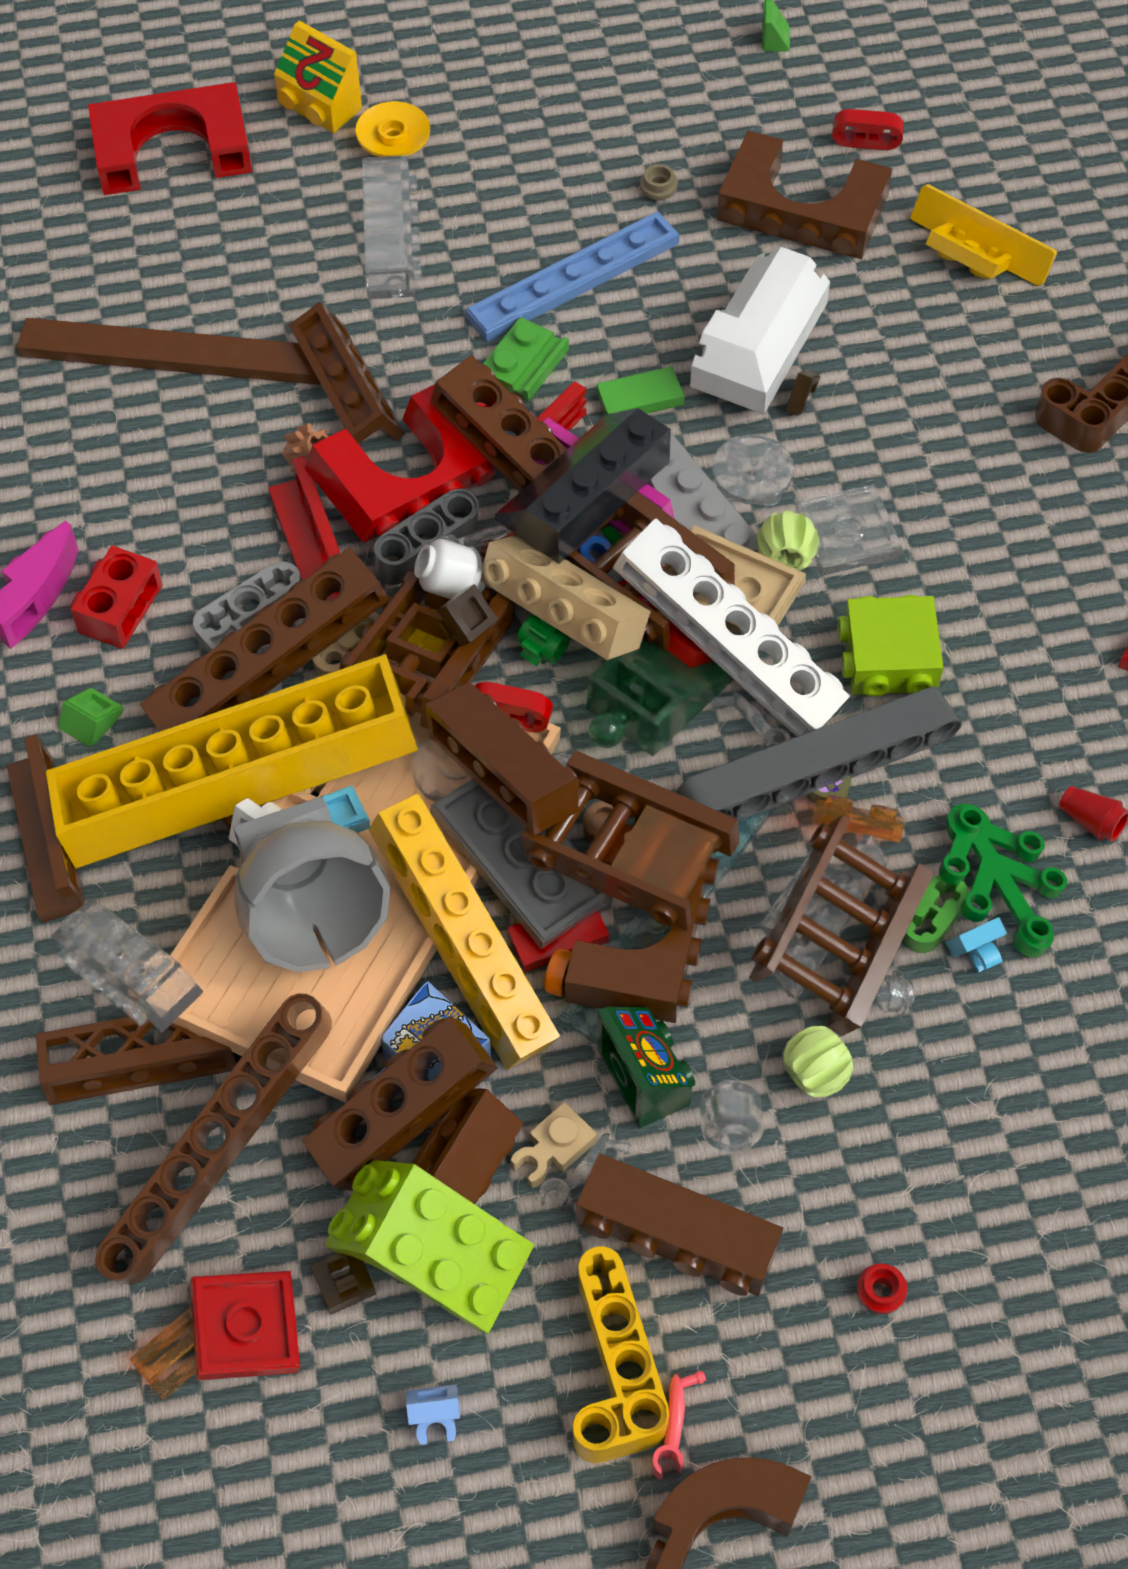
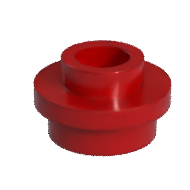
(886, 1275)

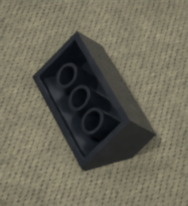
(588, 483)

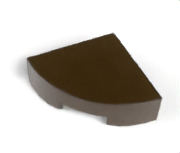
(804, 384)

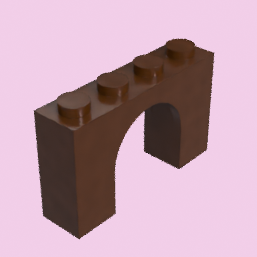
(835, 225)
(645, 976)

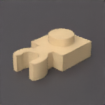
(557, 1140)

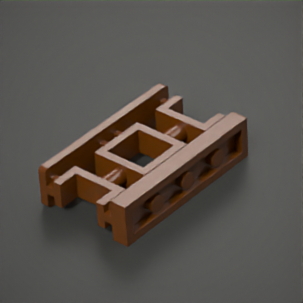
(450, 666)

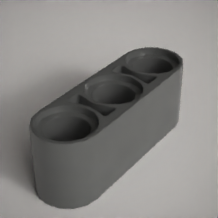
(431, 520)

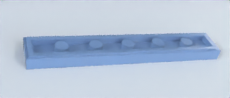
(572, 276)

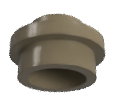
(659, 182)

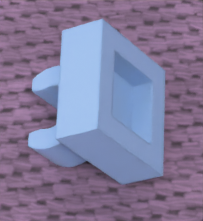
(433, 1406)

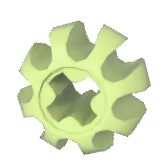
(788, 539)
(818, 1061)

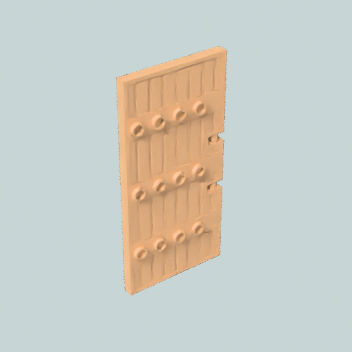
(359, 993)

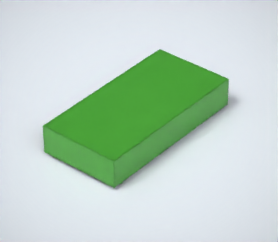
(646, 391)

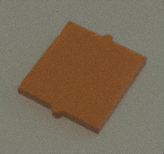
(666, 851)

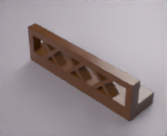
(344, 374)
(51, 873)
(128, 1067)

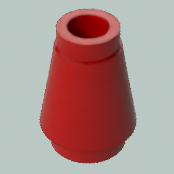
(1096, 813)

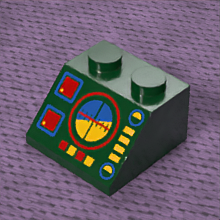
(643, 1063)

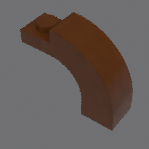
(722, 1491)

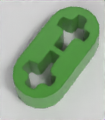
(942, 918)

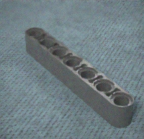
(825, 754)

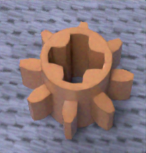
(300, 442)

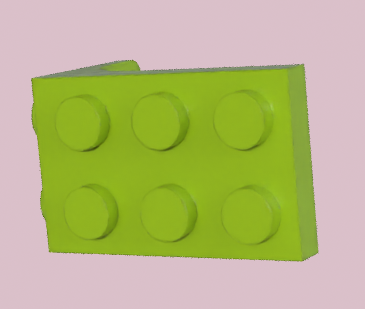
(430, 1240)

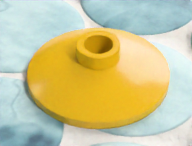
(393, 129)

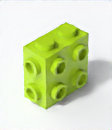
(890, 644)

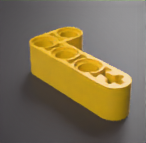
(615, 1349)

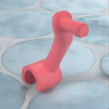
(675, 1423)

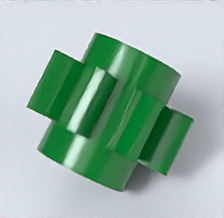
(541, 641)

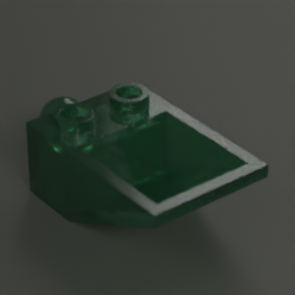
(649, 697)

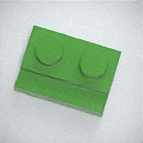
(526, 357)

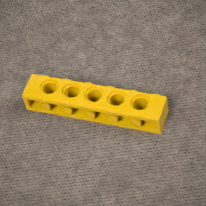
(463, 931)

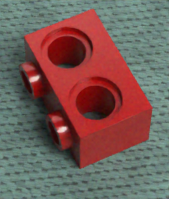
(121, 586)

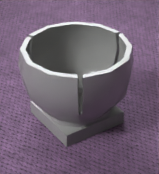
(304, 878)

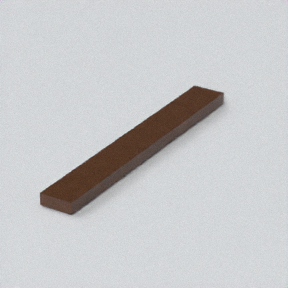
(165, 350)

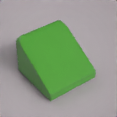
(774, 28)
(89, 716)

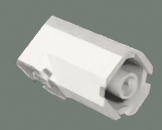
(760, 330)

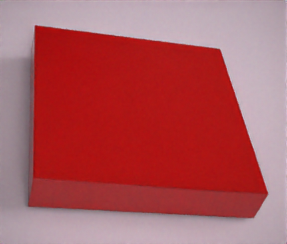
(244, 1325)

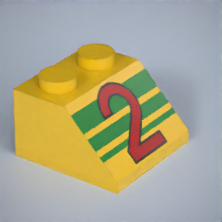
(318, 78)

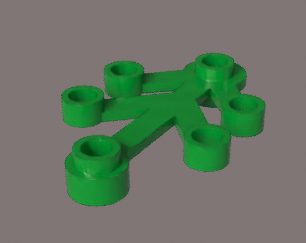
(971, 827)

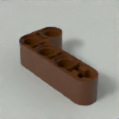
(1084, 417)

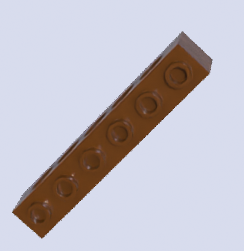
(288, 648)

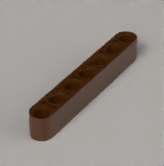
(192, 1147)

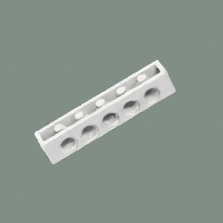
(707, 629)

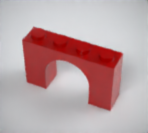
(127, 123)
(379, 501)

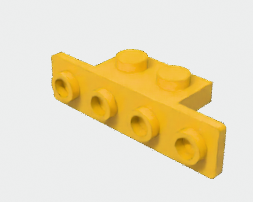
(979, 240)

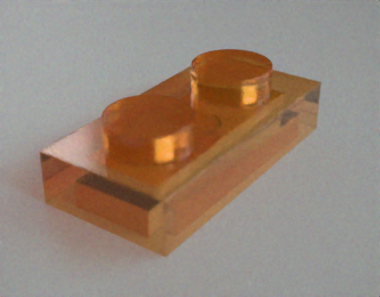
(878, 821)

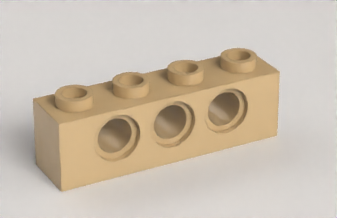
(565, 597)

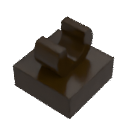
(466, 615)
(342, 1281)

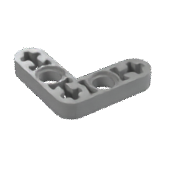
(251, 588)

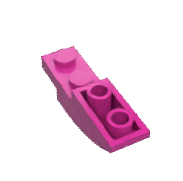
(35, 582)

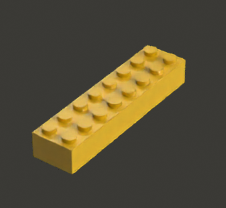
(235, 754)

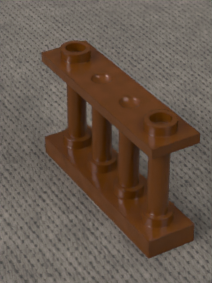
(637, 515)
(628, 797)
(886, 926)

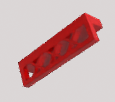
(304, 522)

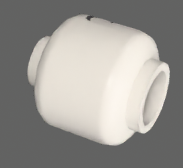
(447, 568)

